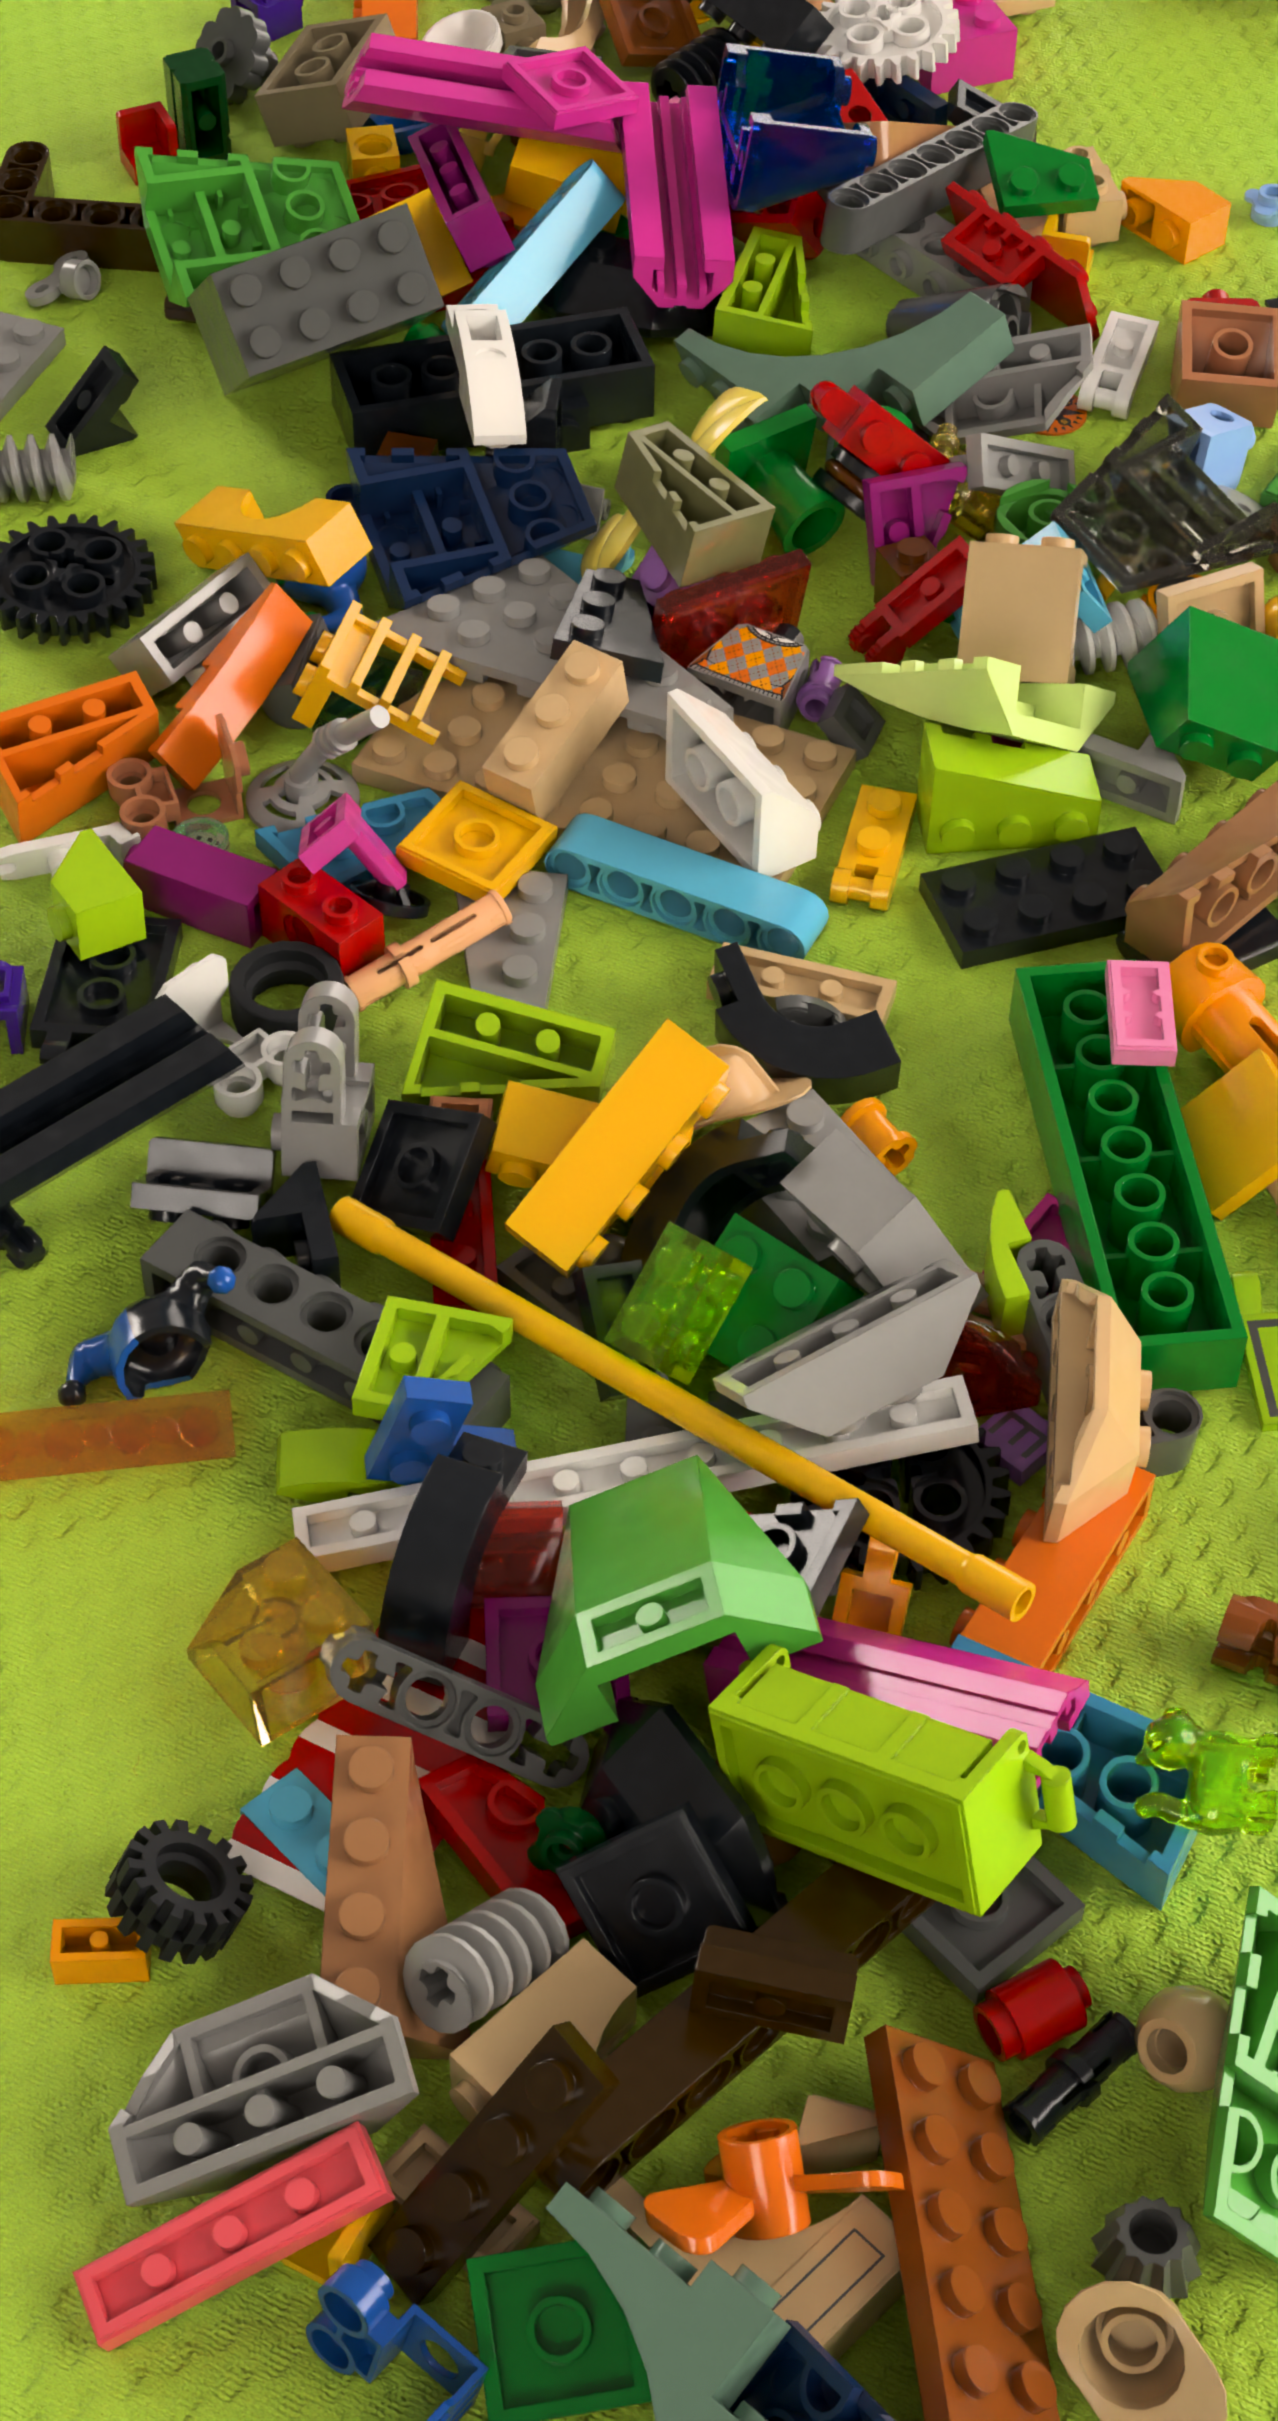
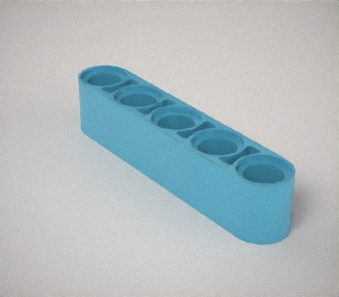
(548, 243)
(686, 887)

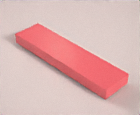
(233, 2236)

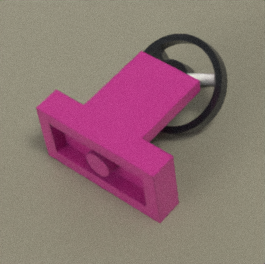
(343, 827)

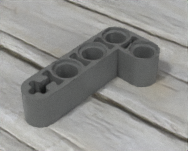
(1043, 1267)

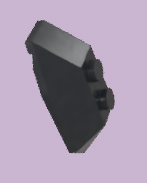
(604, 280)
(657, 1763)

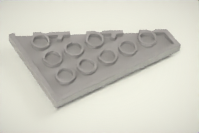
(507, 630)

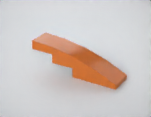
(235, 684)

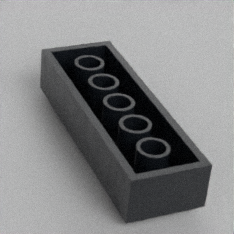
(416, 382)

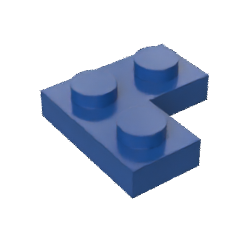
(419, 1425)

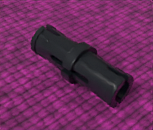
(1071, 2078)

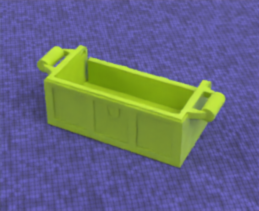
(885, 1784)

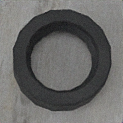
(273, 966)

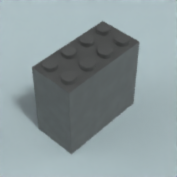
(315, 299)

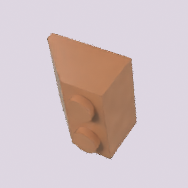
(1227, 359)

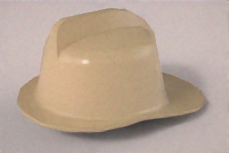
(751, 1087)
(1137, 2356)

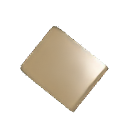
(836, 2135)

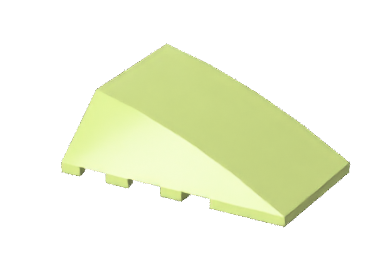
(986, 698)

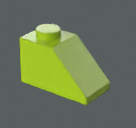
(94, 900)

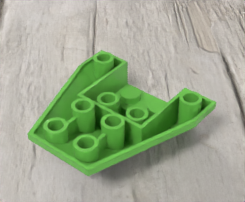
(653, 1577)

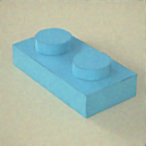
(296, 1822)

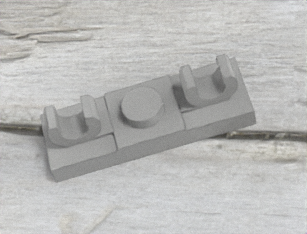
(1002, 462)

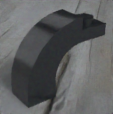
(840, 1059)
(713, 1181)
(443, 1546)

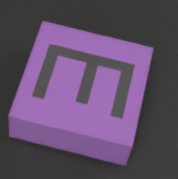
(1021, 1439)

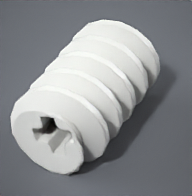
(1125, 636)

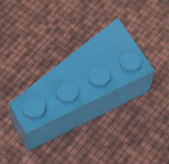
(1105, 1787)

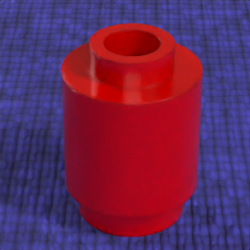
(1032, 2010)

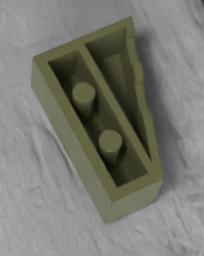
(691, 505)

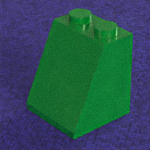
(1211, 693)

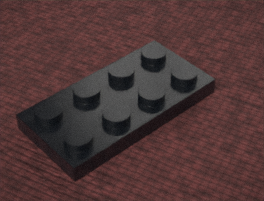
(1038, 896)

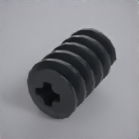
(692, 65)

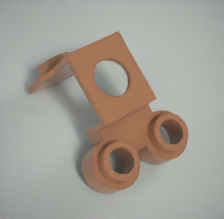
(150, 799)

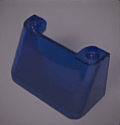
(786, 126)

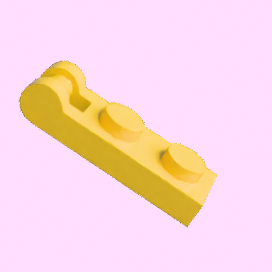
(874, 847)

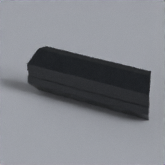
(103, 1093)

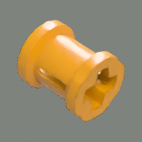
(882, 1138)

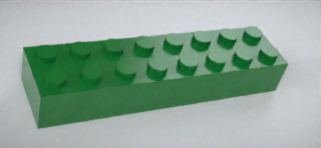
(1126, 1180)

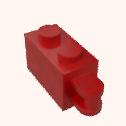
(871, 431)

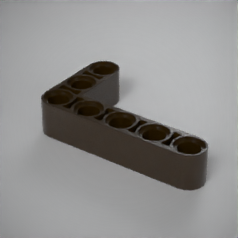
(45, 228)

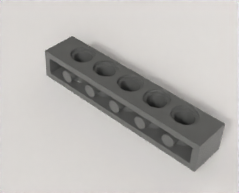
(291, 1315)

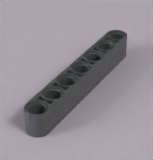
(915, 181)

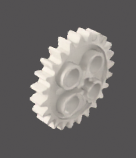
(891, 36)

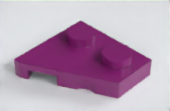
(909, 505)

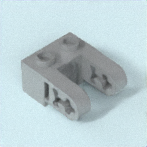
(325, 1089)

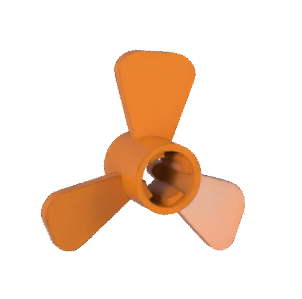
(752, 2190)

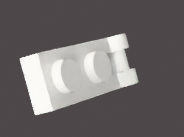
(1118, 364)

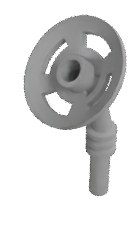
(301, 780)

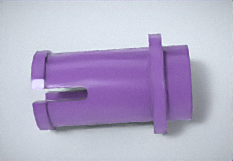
(820, 685)

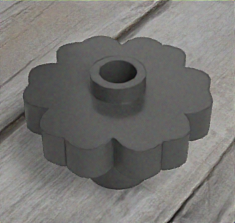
(241, 49)

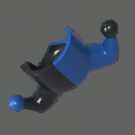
(152, 1340)

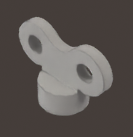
(72, 275)

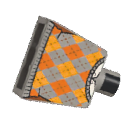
(757, 671)

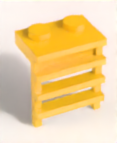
(346, 659)

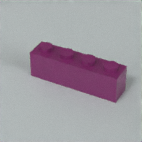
(461, 196)

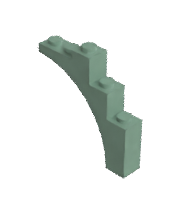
(910, 371)
(694, 2339)

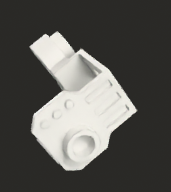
(199, 995)

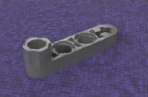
(454, 1717)

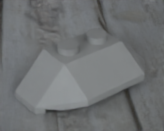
(1025, 388)
(859, 1355)
(258, 2088)

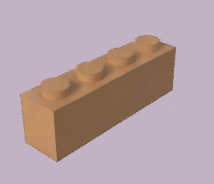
(1212, 887)
(381, 1882)

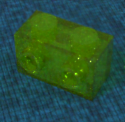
(678, 1303)

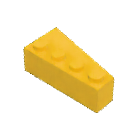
(620, 1149)

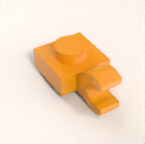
(873, 1596)

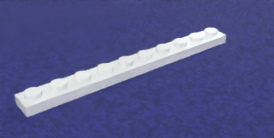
(369, 1525)

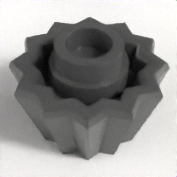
(1148, 2246)

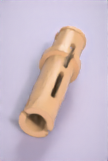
(406, 962)

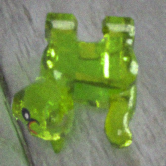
(1219, 1773)

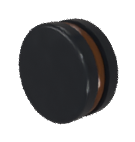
(844, 479)

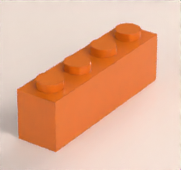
(1065, 1576)

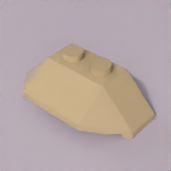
(1092, 1409)

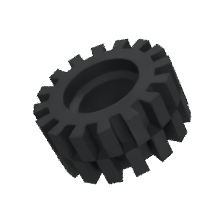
(166, 1917)

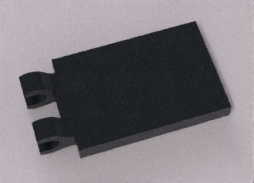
(98, 991)

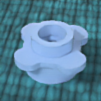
(1264, 205)

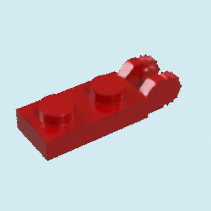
(913, 606)

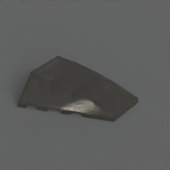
(1156, 513)

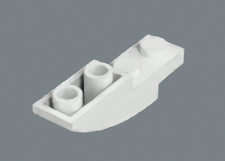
(488, 374)

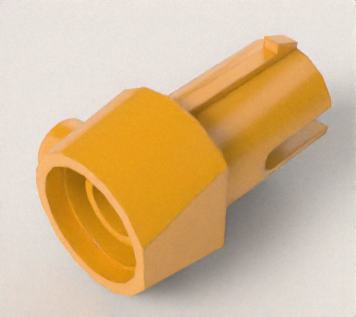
(1220, 1006)

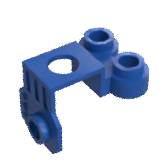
(364, 2337)

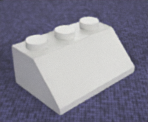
(737, 789)

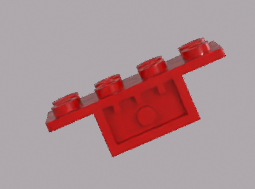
(1002, 252)

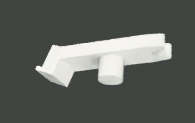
(47, 853)

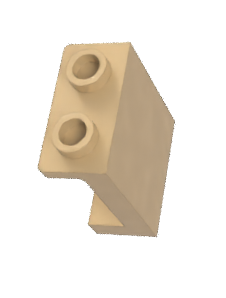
(1023, 605)

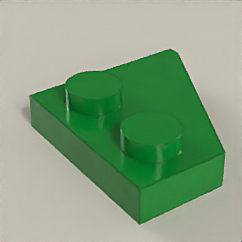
(1038, 178)

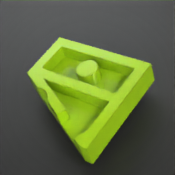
(427, 1343)

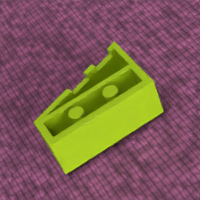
(768, 299)
(1002, 795)
(482, 1040)

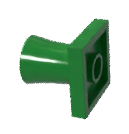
(774, 463)

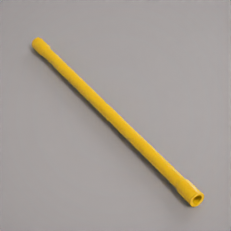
(970, 1572)

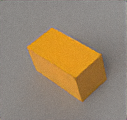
(96, 1953)

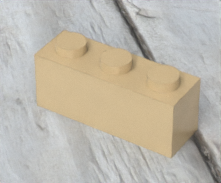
(557, 730)

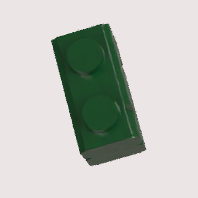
(198, 102)

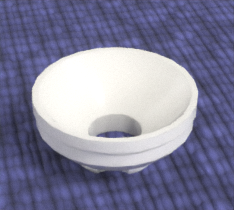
(467, 29)

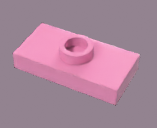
(1140, 1013)

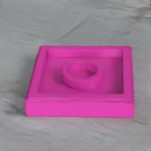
(569, 88)

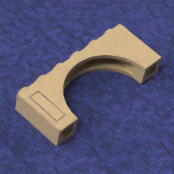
(829, 2275)

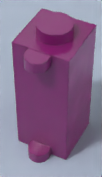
(199, 884)

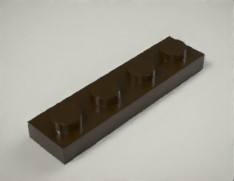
(493, 2163)

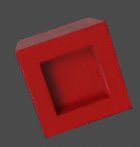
(145, 127)

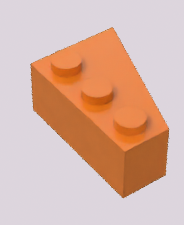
(64, 744)

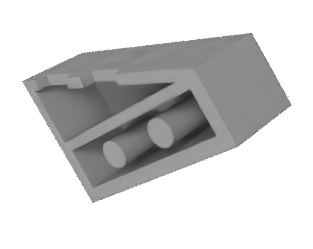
(867, 1215)

